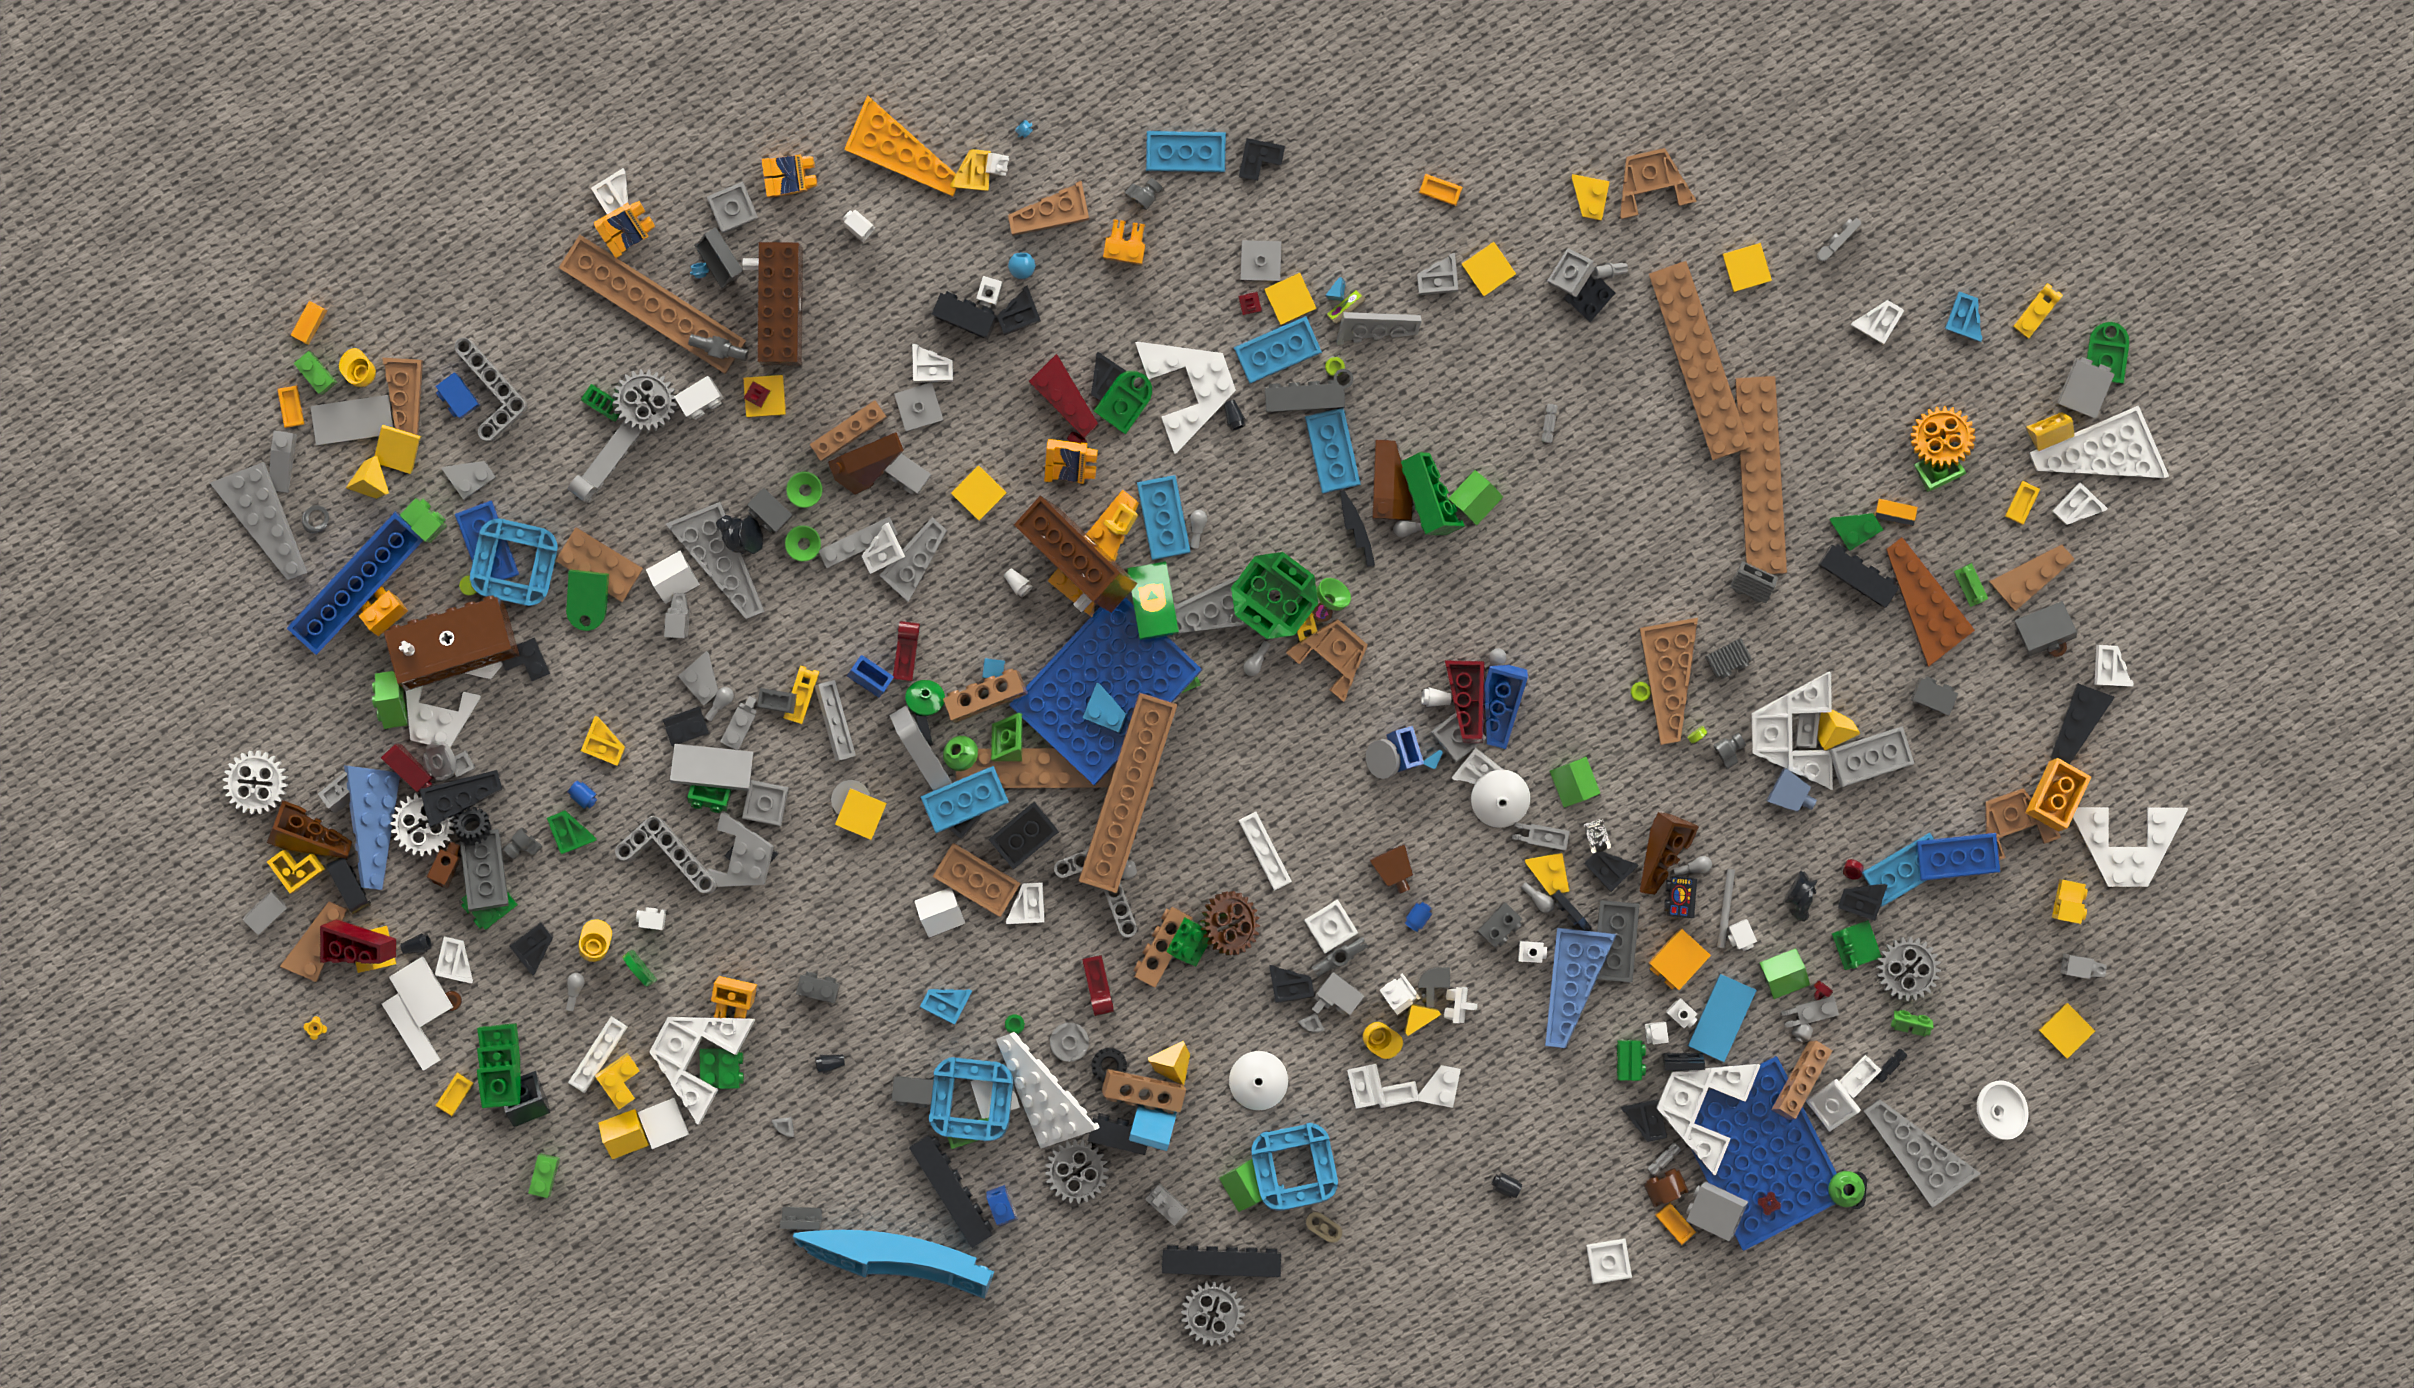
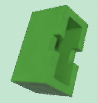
(315, 373)
(544, 1175)

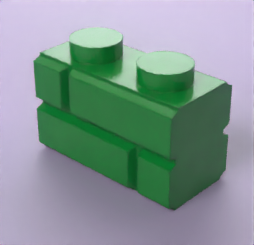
(1630, 1060)

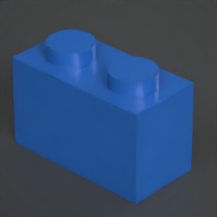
(457, 396)
(870, 676)
(1407, 748)

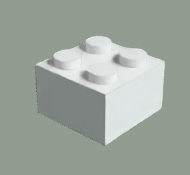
(699, 398)

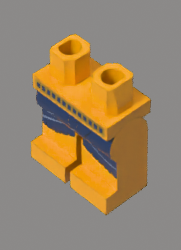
(794, 175)
(623, 228)
(1068, 461)

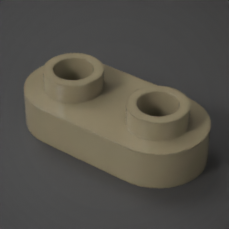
(1323, 1227)

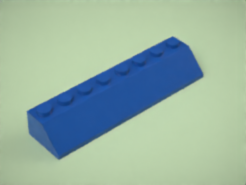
(355, 583)

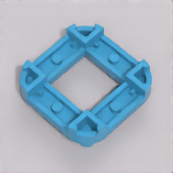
(519, 533)
(943, 1094)
(1286, 1139)

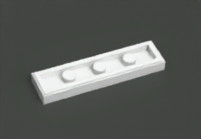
(1265, 851)
(410, 1032)
(598, 1054)

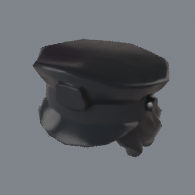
(740, 534)
(1801, 896)

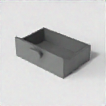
(718, 258)
(2046, 629)

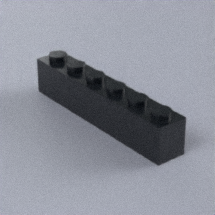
(951, 1191)
(1221, 1262)

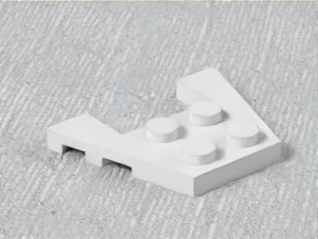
(435, 723)

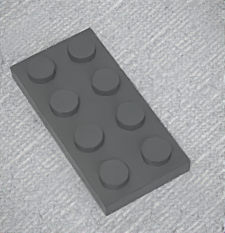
(485, 873)
(1619, 919)

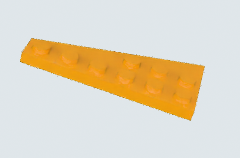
(890, 145)
(1104, 539)

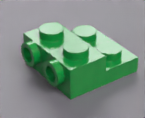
(711, 797)
(489, 917)
(1188, 942)
(721, 1068)

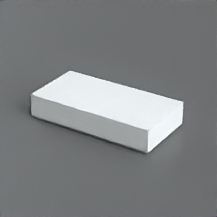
(1399, 1094)

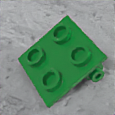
(1856, 945)

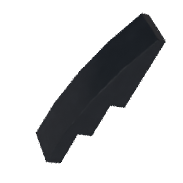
(1353, 521)

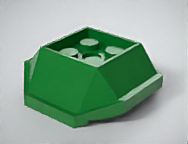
(1296, 591)

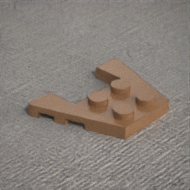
(1649, 173)
(1338, 647)
(2007, 815)

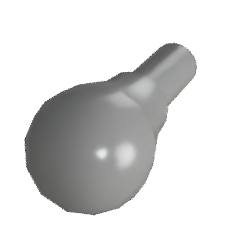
(1198, 521)
(1404, 528)
(1497, 657)
(1254, 663)
(723, 697)
(1699, 865)
(1542, 901)
(575, 984)

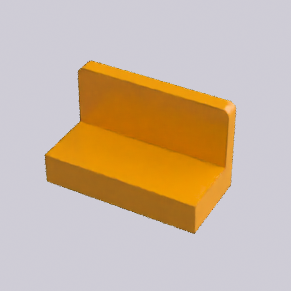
(308, 322)

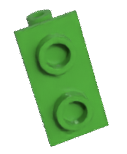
(1971, 585)
(1921, 1024)

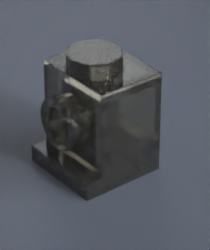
(1597, 836)

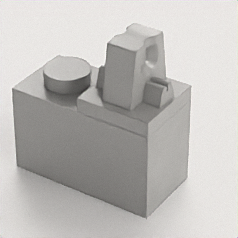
(677, 617)
(2082, 967)
(1339, 992)
(1166, 1204)

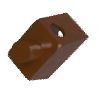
(1394, 867)
(441, 874)

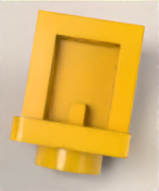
(1121, 521)

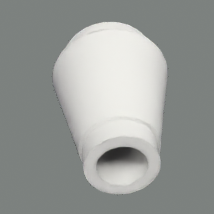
(1018, 583)
(1435, 697)

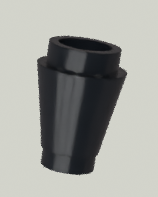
(1234, 416)
(417, 944)
(827, 1063)

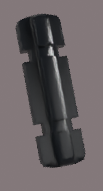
(1890, 1066)

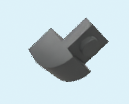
(1433, 978)

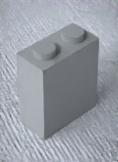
(2086, 387)
(1716, 1210)

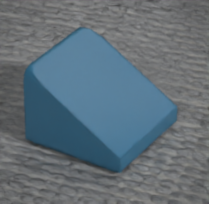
(1337, 290)
(993, 668)
(1433, 760)

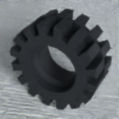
(477, 834)
(1108, 1053)

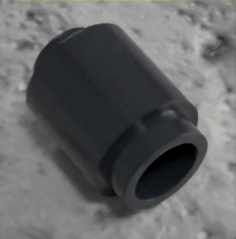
(1506, 1185)

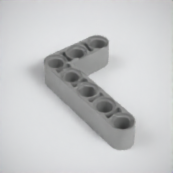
(494, 386)
(605, 463)
(919, 748)
(671, 850)
(1113, 901)

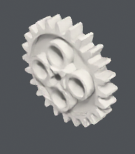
(257, 765)
(431, 840)

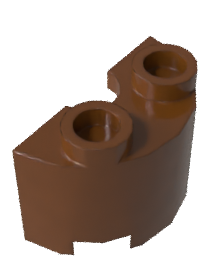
(1666, 1188)

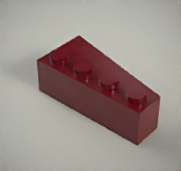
(1061, 392)
(1468, 693)
(354, 944)

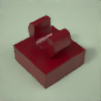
(1250, 303)
(757, 394)

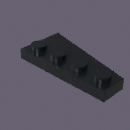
(2080, 719)
(456, 796)

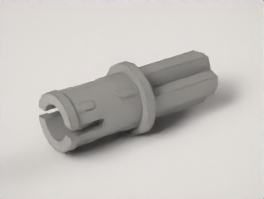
(1609, 270)

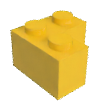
(292, 874)
(2068, 902)
(613, 1079)

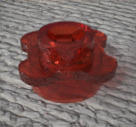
(1767, 1209)

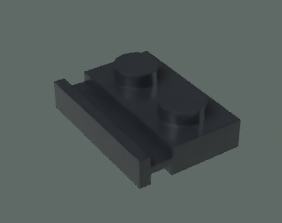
(685, 726)
(1683, 1061)

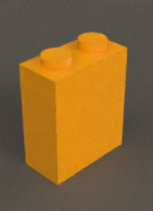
(1678, 959)

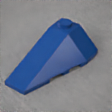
(1502, 699)

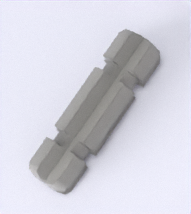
(1549, 423)
(1664, 1159)

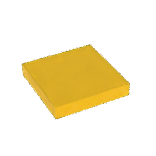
(1747, 267)
(1488, 269)
(1290, 298)
(775, 401)
(397, 449)
(978, 493)
(860, 813)
(2067, 1030)

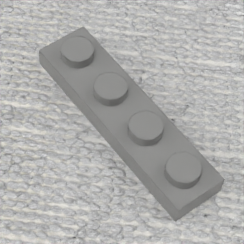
(853, 544)
(835, 720)

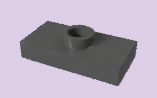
(776, 700)

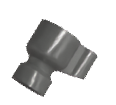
(1144, 195)
(1727, 749)
(521, 841)

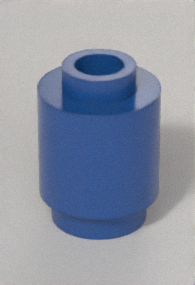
(582, 794)
(1418, 916)

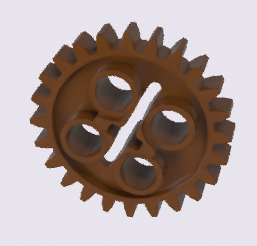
(1237, 939)

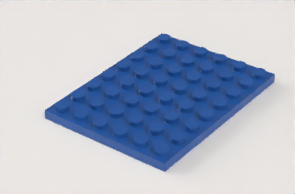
(1109, 654)
(1767, 1156)

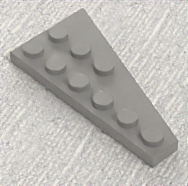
(726, 568)
(1927, 1162)

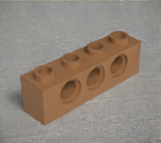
(848, 431)
(1014, 690)
(1149, 975)
(1115, 1080)
(1802, 1080)

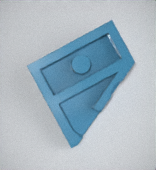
(1965, 317)
(1104, 710)
(946, 1003)

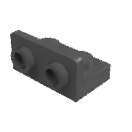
(801, 1218)

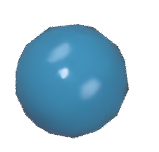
(1021, 265)

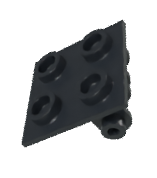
(1591, 298)

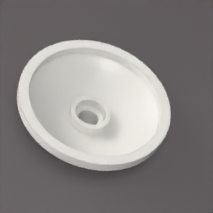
(1500, 786)
(1254, 1066)
(2009, 1106)

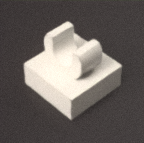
(997, 164)

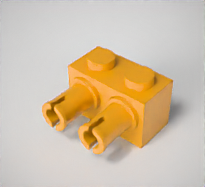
(1125, 251)
(382, 612)
(732, 993)

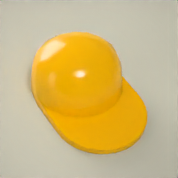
(357, 368)
(594, 940)
(1382, 1040)

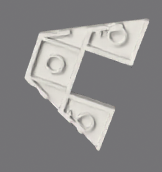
(1208, 378)
(1774, 731)
(2128, 864)
(677, 1046)
(1683, 1100)

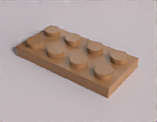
(589, 554)
(976, 879)

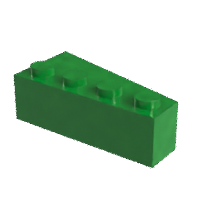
(1430, 495)

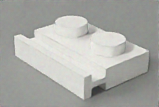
(1399, 994)
(1366, 1086)

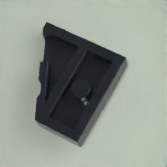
(1019, 313)
(1104, 375)
(1609, 869)
(1863, 900)
(1574, 915)
(532, 946)
(1647, 1119)

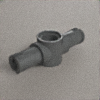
(718, 347)
(1330, 962)

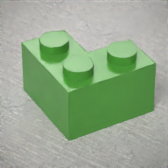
(423, 520)
(389, 700)

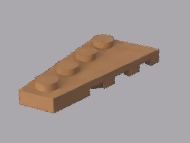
(1053, 211)
(404, 385)
(2027, 579)
(305, 956)

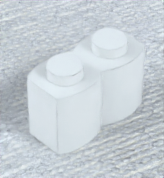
(858, 225)

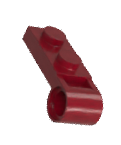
(906, 650)
(1098, 985)

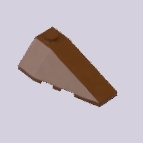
(865, 464)
(1390, 488)
(300, 833)
(1665, 842)

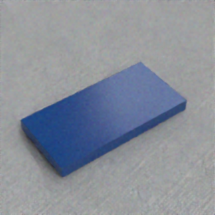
(470, 524)
(1958, 856)

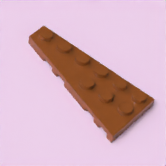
(1931, 610)

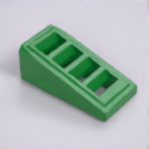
(587, 395)

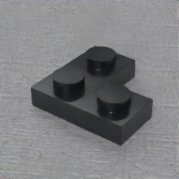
(1256, 153)
(532, 659)

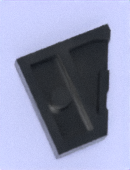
(1290, 985)

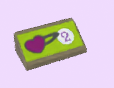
(1347, 305)

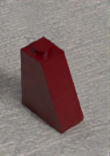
(407, 767)

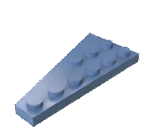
(371, 808)
(1575, 970)

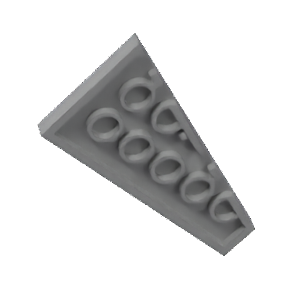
(258, 508)
(1208, 609)

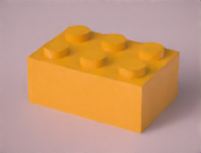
(2058, 794)

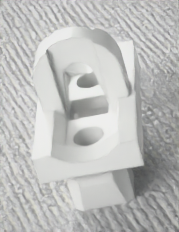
(1457, 1013)

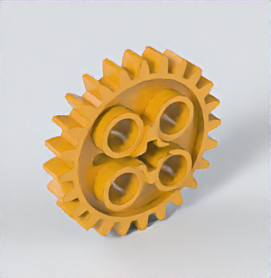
(1939, 421)

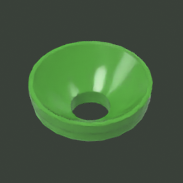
(796, 482)
(793, 538)
(1336, 592)
(966, 757)
(1836, 1188)

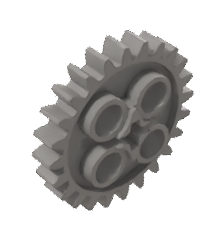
(630, 410)
(1897, 955)
(1066, 1156)
(1196, 1308)

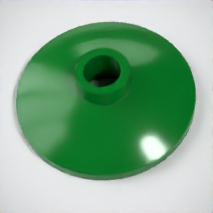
(922, 704)

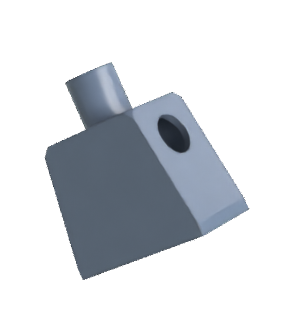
(1791, 792)

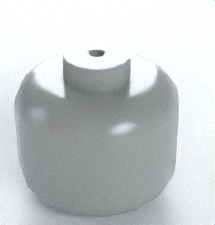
(1129, 871)
(1802, 1032)

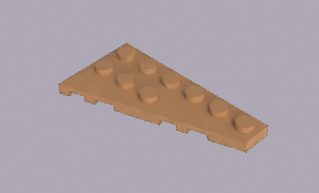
(1668, 666)

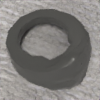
(305, 519)

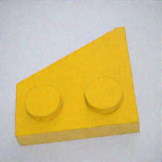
(972, 172)
(1590, 195)
(603, 743)
(1550, 872)

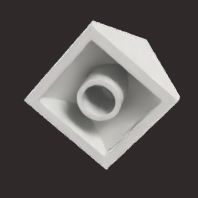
(672, 576)
(939, 912)

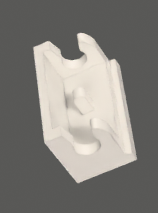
(1859, 1076)

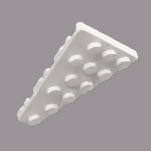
(2111, 447)
(1050, 1109)

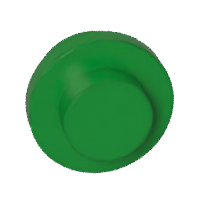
(1014, 1023)

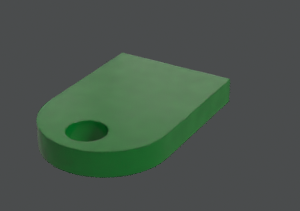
(2109, 351)
(1125, 402)
(587, 596)
(639, 968)

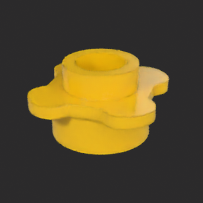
(309, 1027)

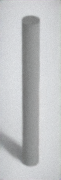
(1726, 908)

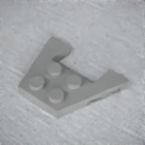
(749, 856)

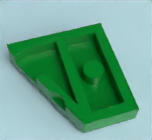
(1856, 528)
(569, 832)

